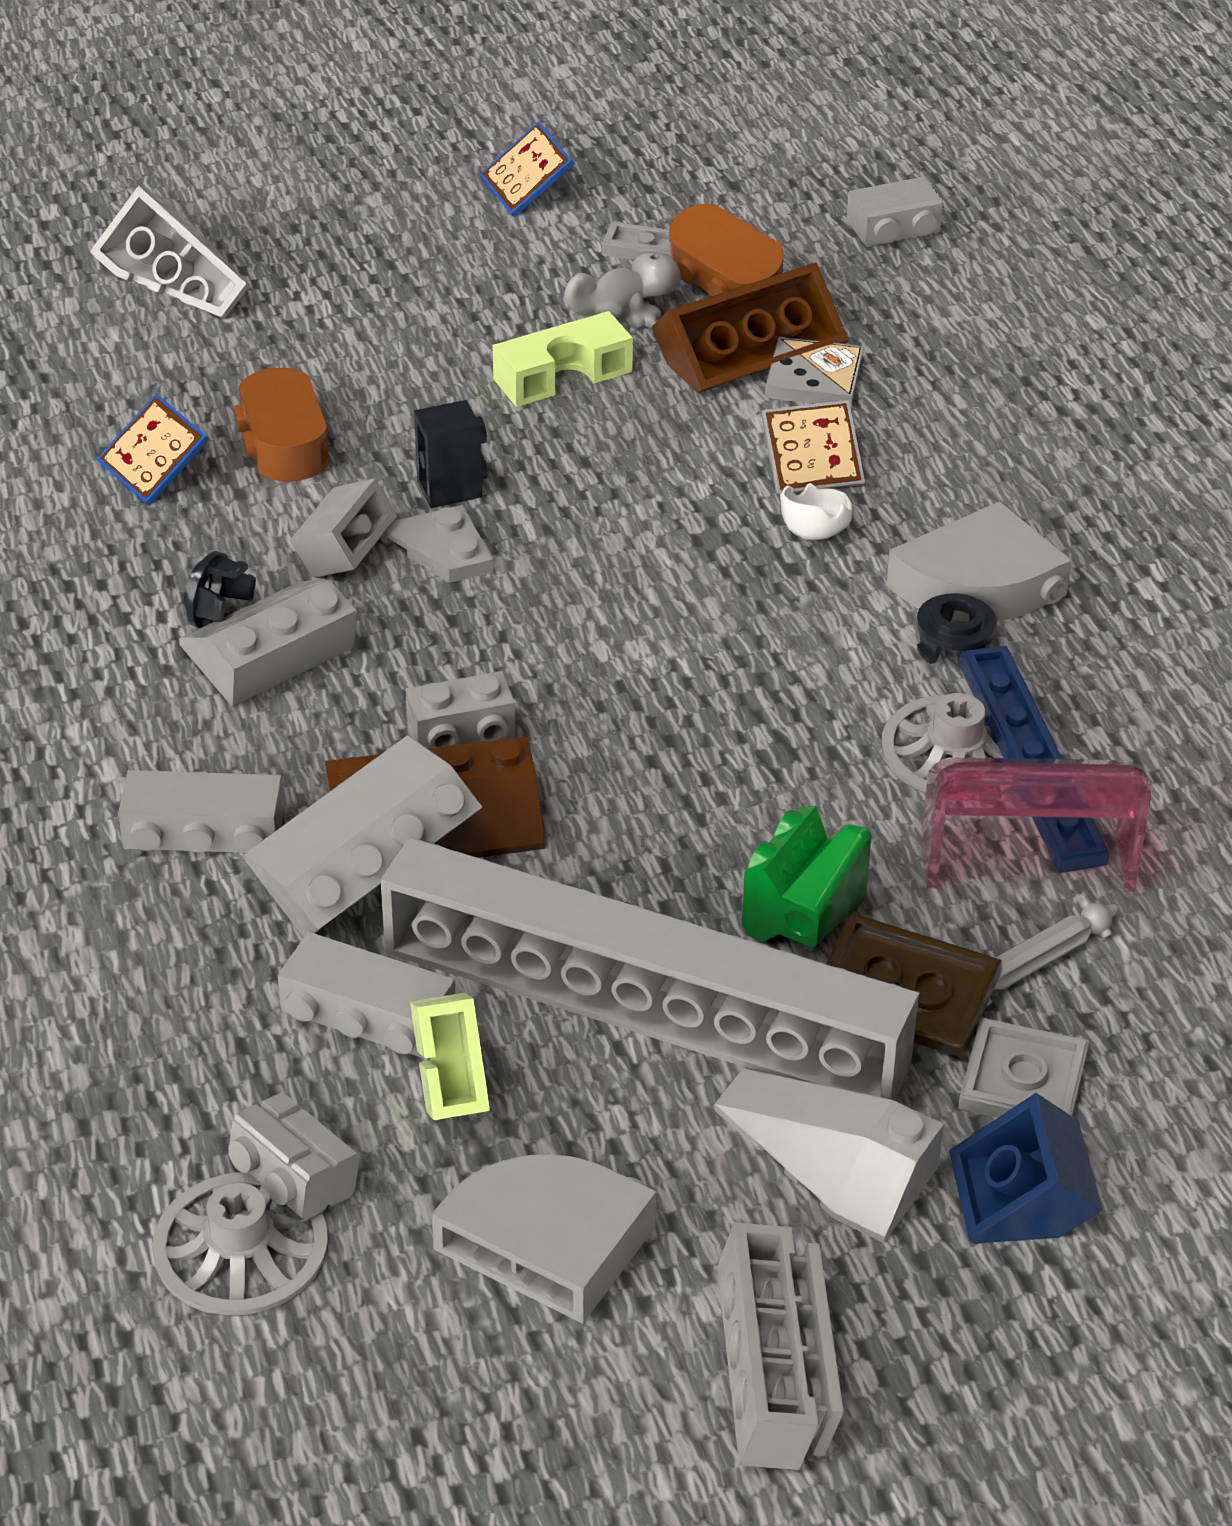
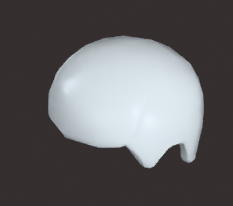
(815, 512)

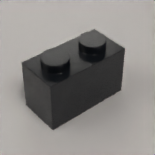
(449, 453)

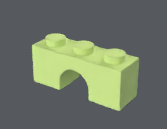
(589, 345)

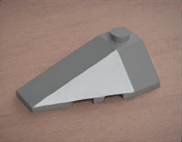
(169, 255)
(846, 1147)

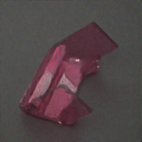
(1038, 790)

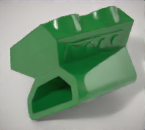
(804, 880)

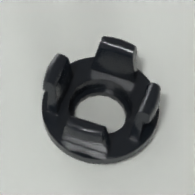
(210, 584)
(939, 632)

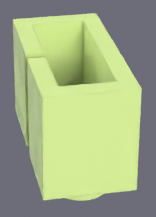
(450, 1038)

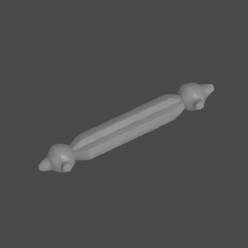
(1054, 942)

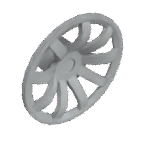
(953, 730)
(235, 1230)

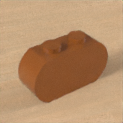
(721, 250)
(282, 424)

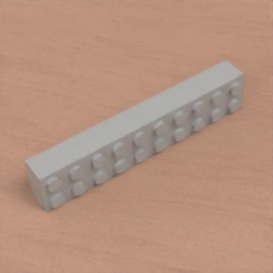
(647, 971)

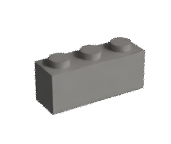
(199, 810)
(357, 991)

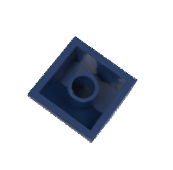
(1025, 1175)

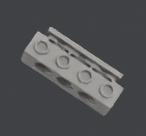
(778, 1347)

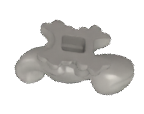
(623, 290)

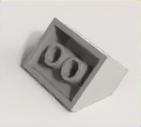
(273, 639)

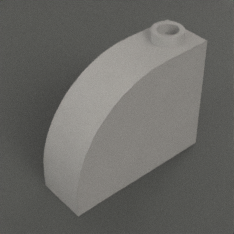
(984, 557)
(547, 1227)

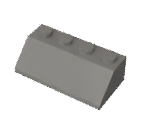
(353, 833)

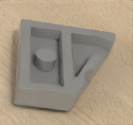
(442, 542)

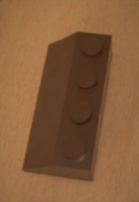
(739, 329)
(500, 779)

